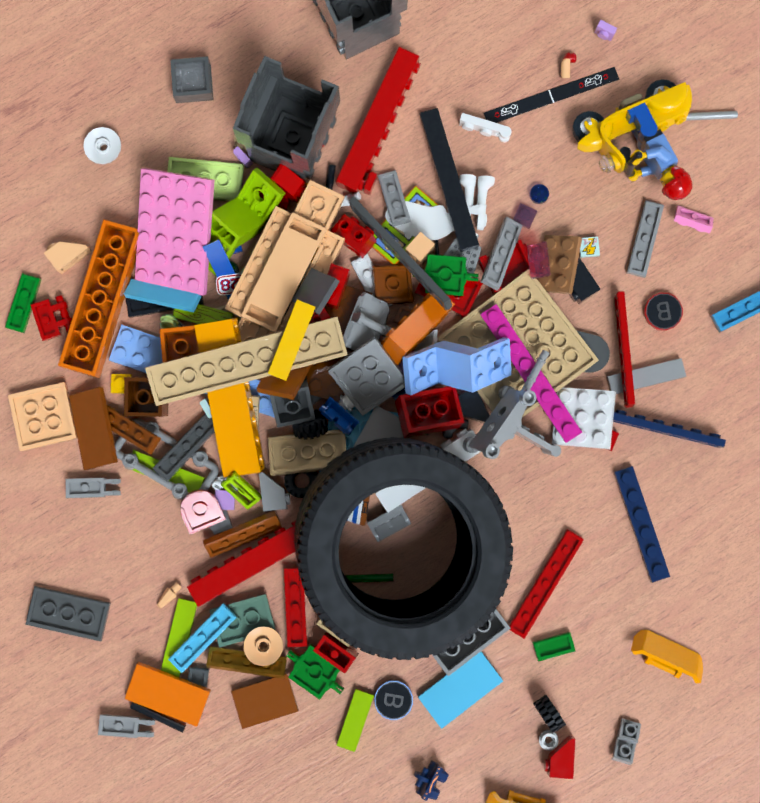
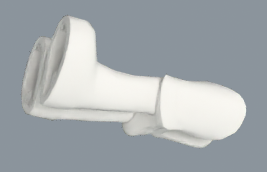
(484, 183)

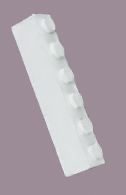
(396, 495)

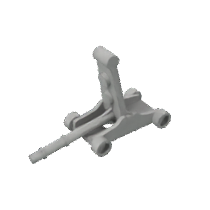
(507, 418)

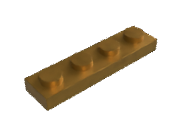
(238, 662)

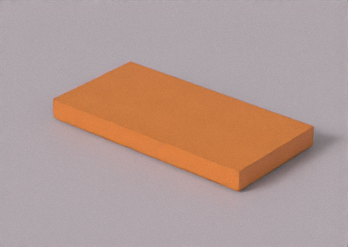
(167, 694)

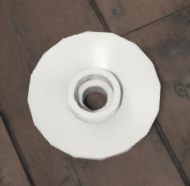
(98, 138)

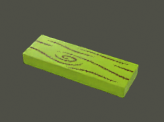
(202, 315)

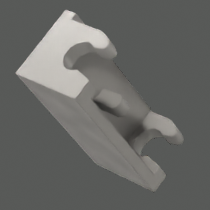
(389, 523)

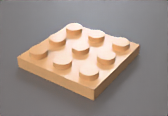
(42, 416)

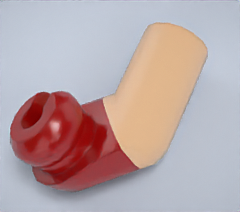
(565, 64)

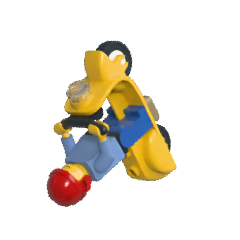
(662, 107)

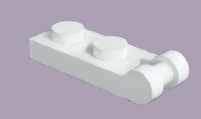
(485, 127)

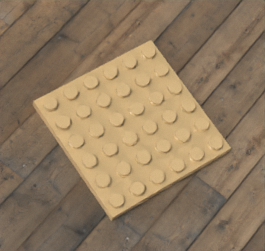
(538, 326)

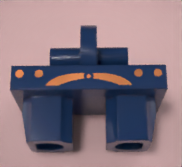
(428, 779)

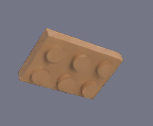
(563, 262)

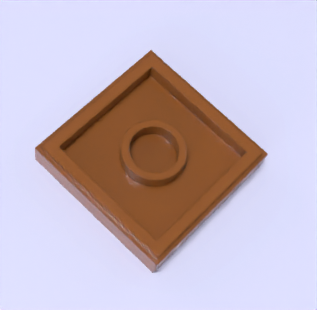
(392, 284)

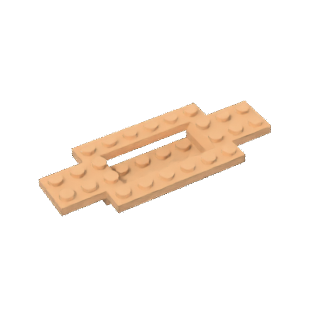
(283, 259)

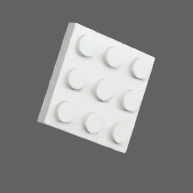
(592, 413)

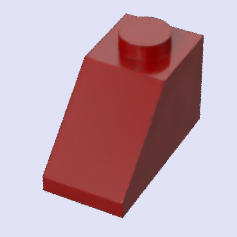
(289, 183)
(561, 760)

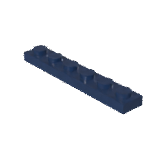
(675, 430)
(641, 524)

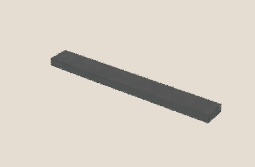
(400, 254)

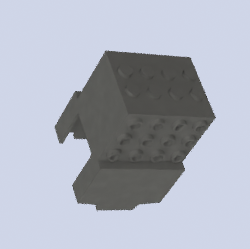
(361, 23)
(285, 120)

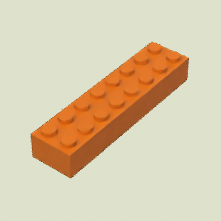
(100, 300)

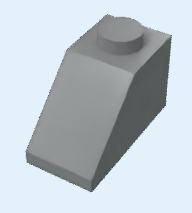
(273, 495)

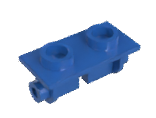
(337, 413)

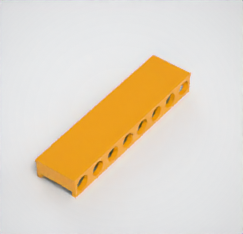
(232, 408)

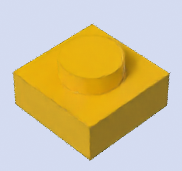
(117, 383)

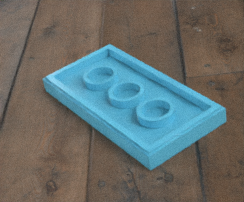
(460, 690)

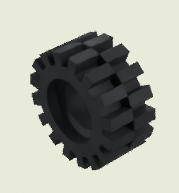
(311, 428)
(293, 489)
(549, 713)

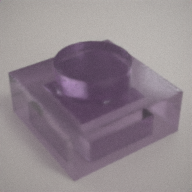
(525, 215)

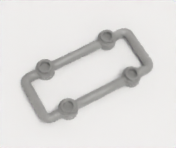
(178, 490)

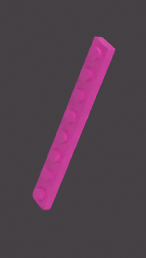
(524, 364)

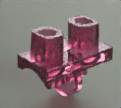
(538, 260)

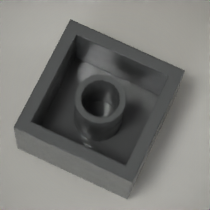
(293, 411)

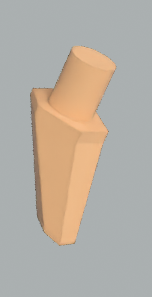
(168, 595)

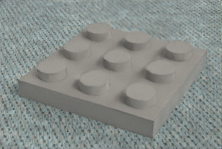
(368, 376)

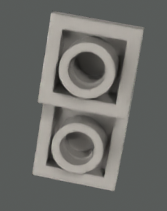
(626, 741)

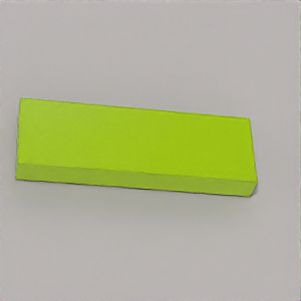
(355, 720)

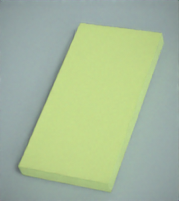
(227, 175)

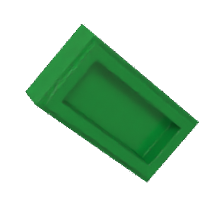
(553, 646)

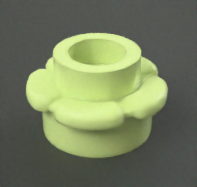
(168, 321)

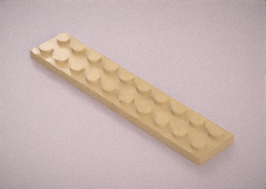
(240, 362)

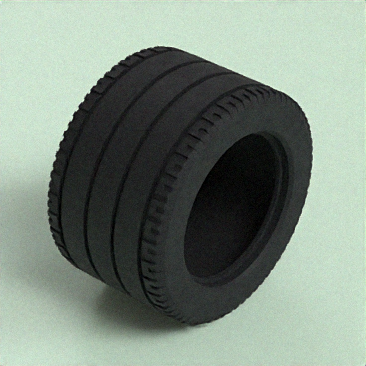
(448, 609)

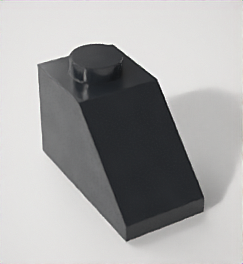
(584, 284)
(473, 407)

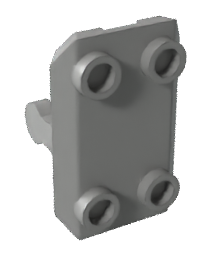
(366, 321)

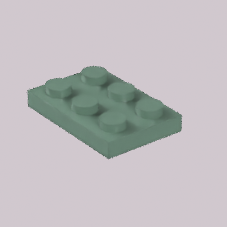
(250, 615)

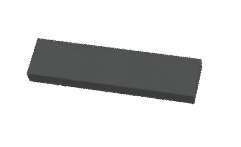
(185, 448)

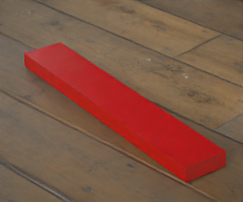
(624, 349)
(545, 583)

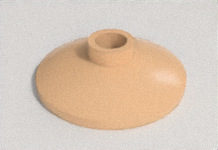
(266, 655)

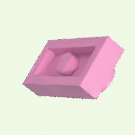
(693, 219)

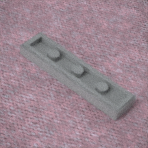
(645, 239)
(501, 253)
(650, 375)

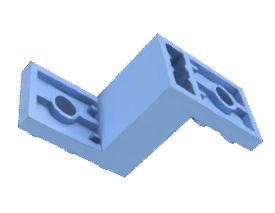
(457, 366)

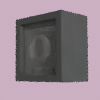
(191, 79)

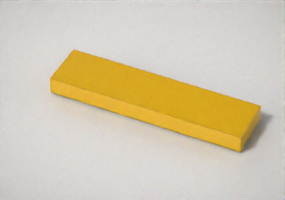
(291, 340)

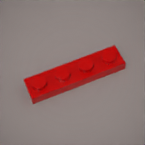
(295, 609)

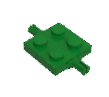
(449, 273)
(314, 673)

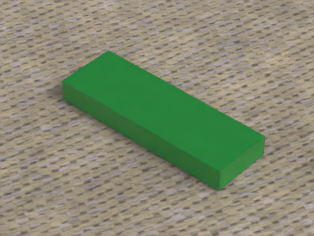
(22, 302)

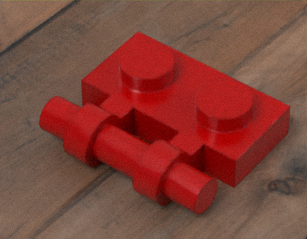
(46, 319)

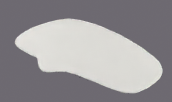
(431, 221)

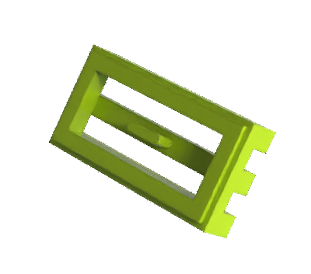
(243, 488)

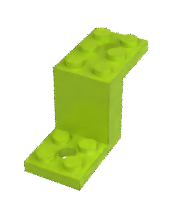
(246, 214)

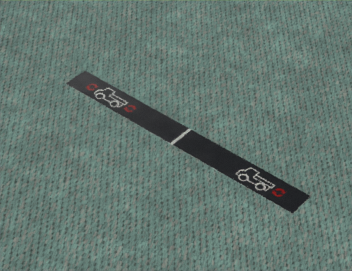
(552, 95)

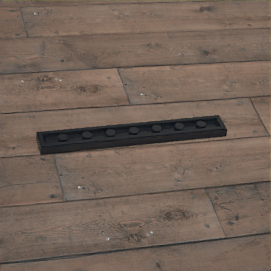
(449, 180)

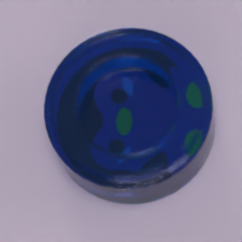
(539, 194)

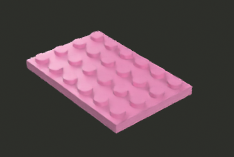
(173, 230)

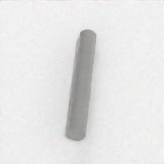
(712, 115)

